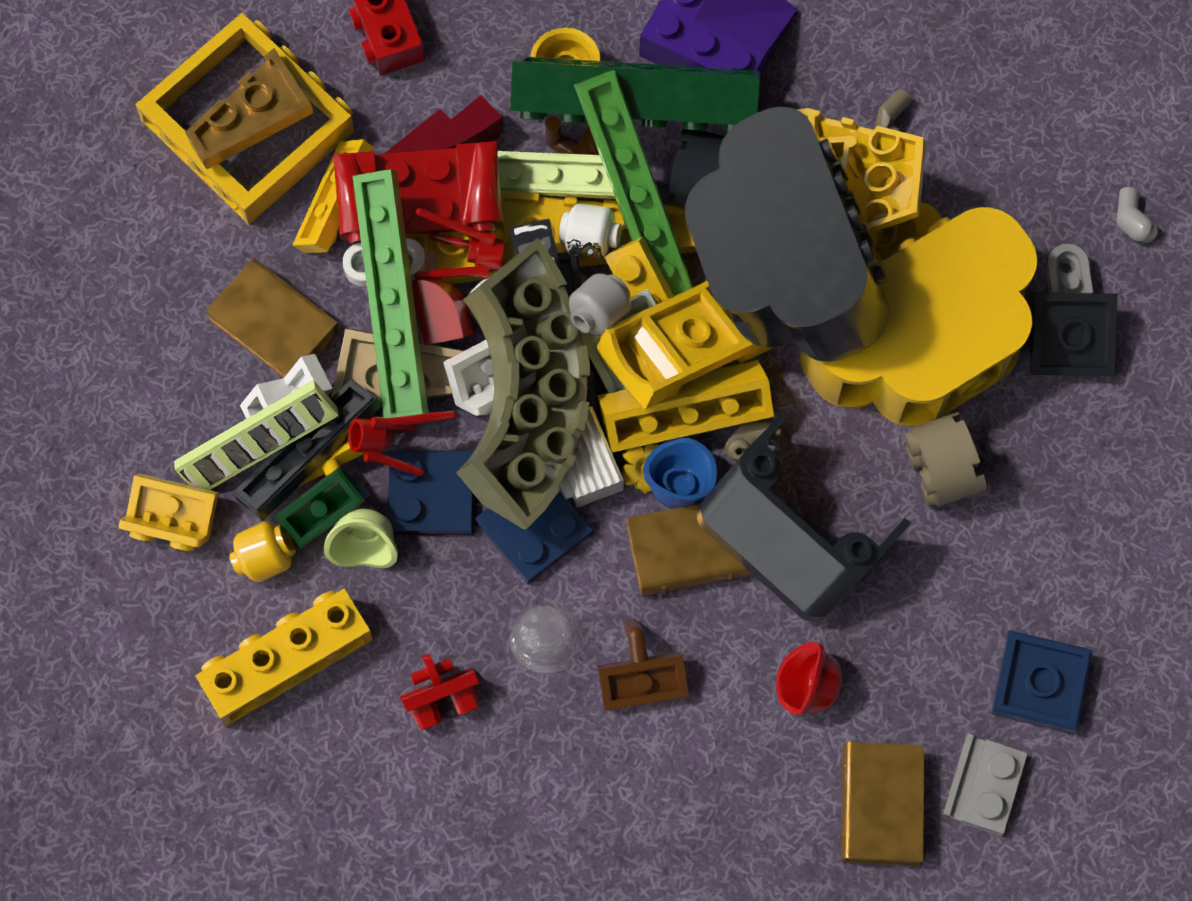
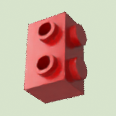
(389, 34)

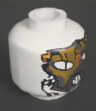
(590, 231)

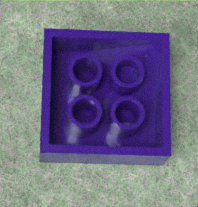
(716, 33)

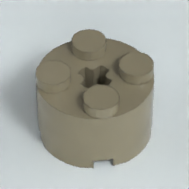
(946, 460)

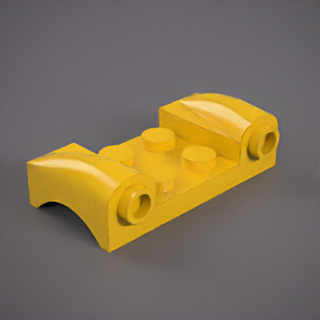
(673, 345)

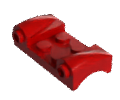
(449, 182)

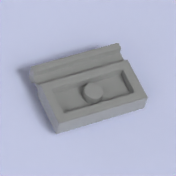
(984, 785)

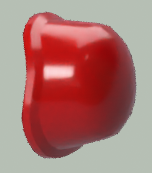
(808, 680)

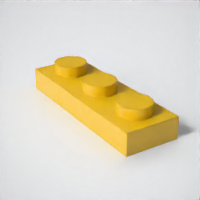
(321, 221)

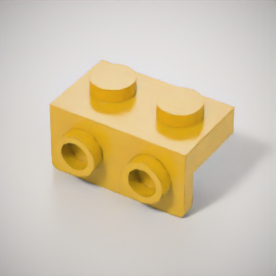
(169, 512)

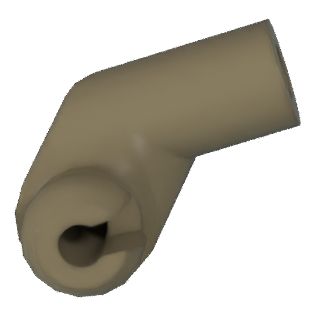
(892, 109)
(744, 437)

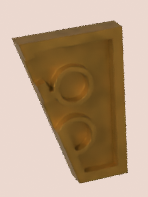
(254, 111)

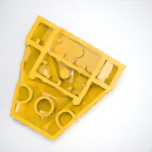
(881, 168)

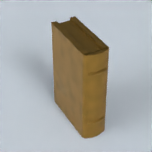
(271, 318)
(676, 552)
(882, 803)

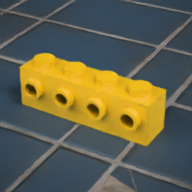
(705, 404)
(284, 656)

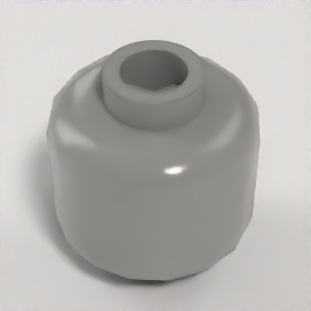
(599, 304)

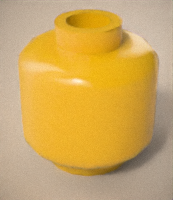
(262, 551)

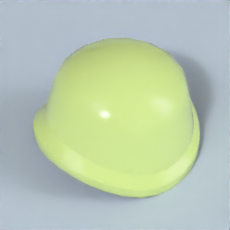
(361, 540)

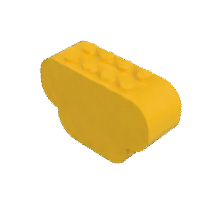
(950, 322)

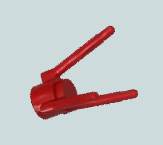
(483, 249)
(375, 435)

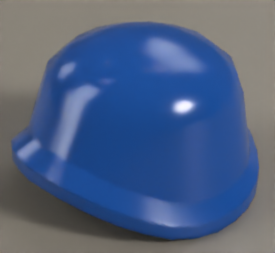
(680, 472)

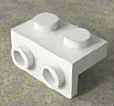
(472, 379)

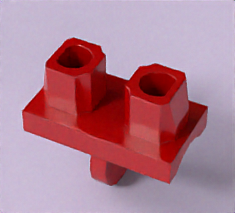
(422, 700)

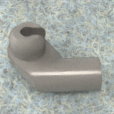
(1132, 220)

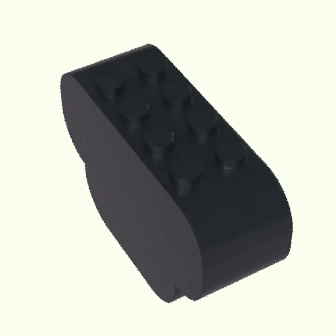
(788, 240)

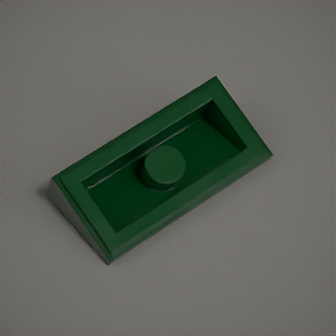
(321, 506)

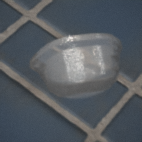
(546, 639)

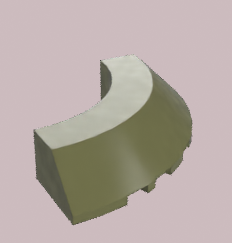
(537, 387)

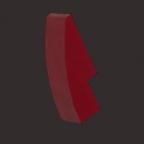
(473, 124)

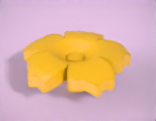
(634, 472)

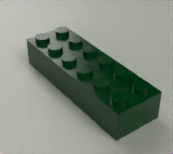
(651, 91)

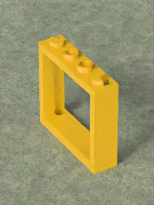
(255, 201)

